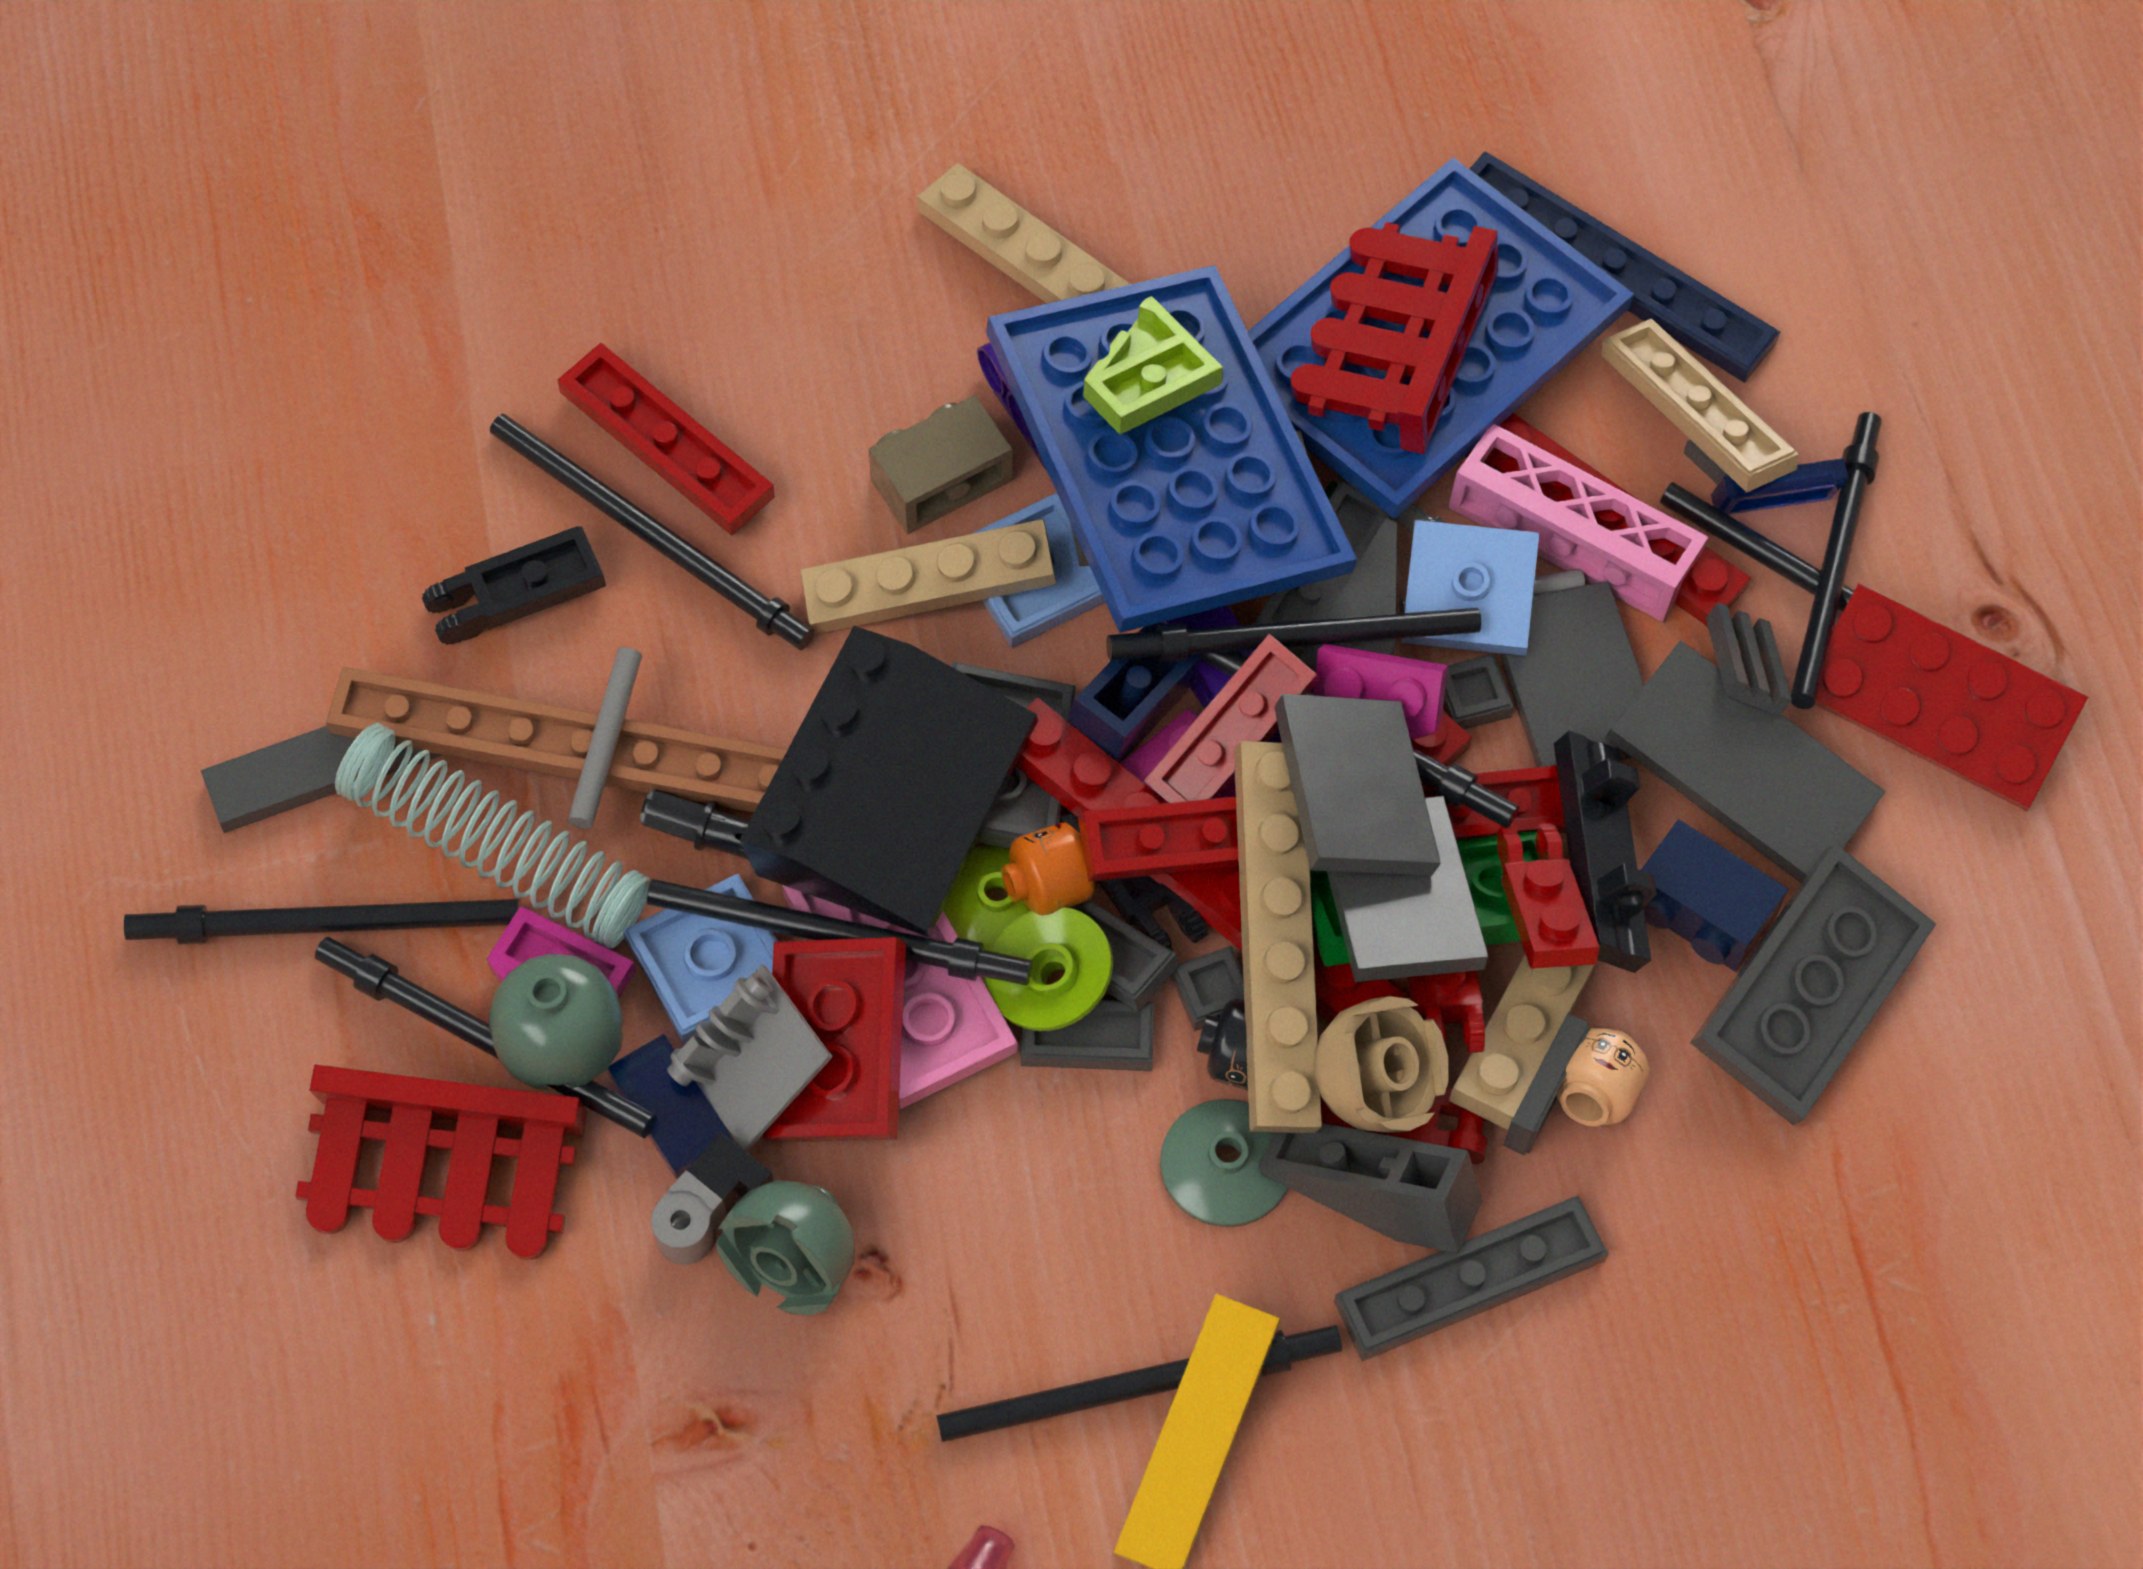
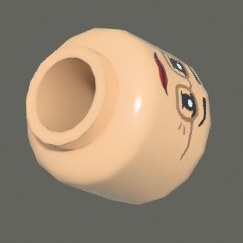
(1603, 1078)

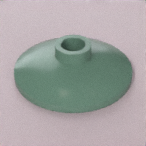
(1204, 1184)

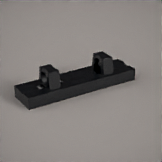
(1602, 847)

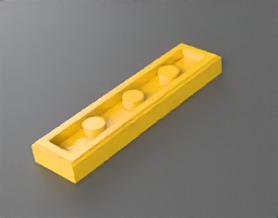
(1197, 1435)

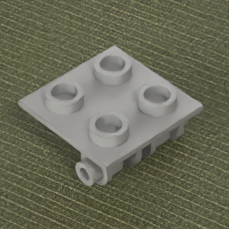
(751, 1056)

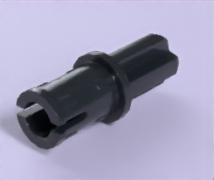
(694, 822)

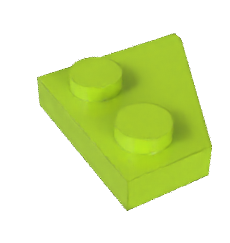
(1149, 370)

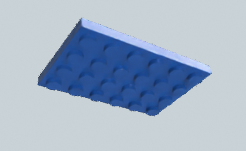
(1534, 322)
(1193, 502)

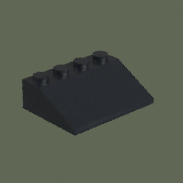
(887, 783)

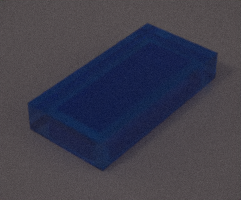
(1805, 485)
(684, 1115)

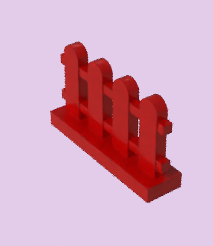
(1428, 361)
(410, 1135)

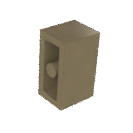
(940, 463)

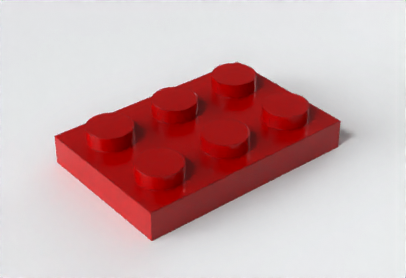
(855, 1007)

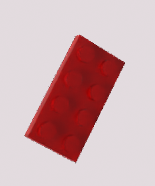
(1946, 697)

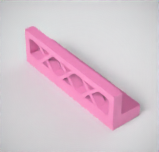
(1569, 528)

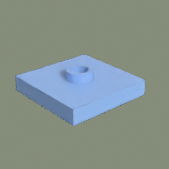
(1474, 569)

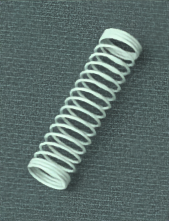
(620, 902)

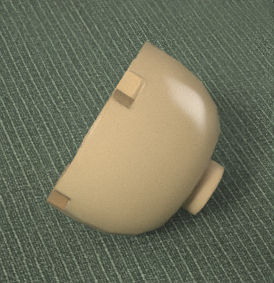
(1381, 1065)

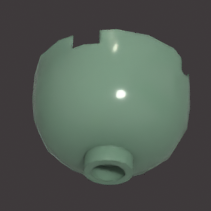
(556, 1021)
(791, 1242)

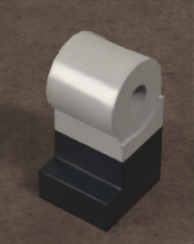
(702, 1198)

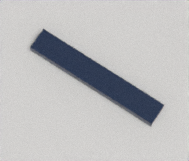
(1661, 292)

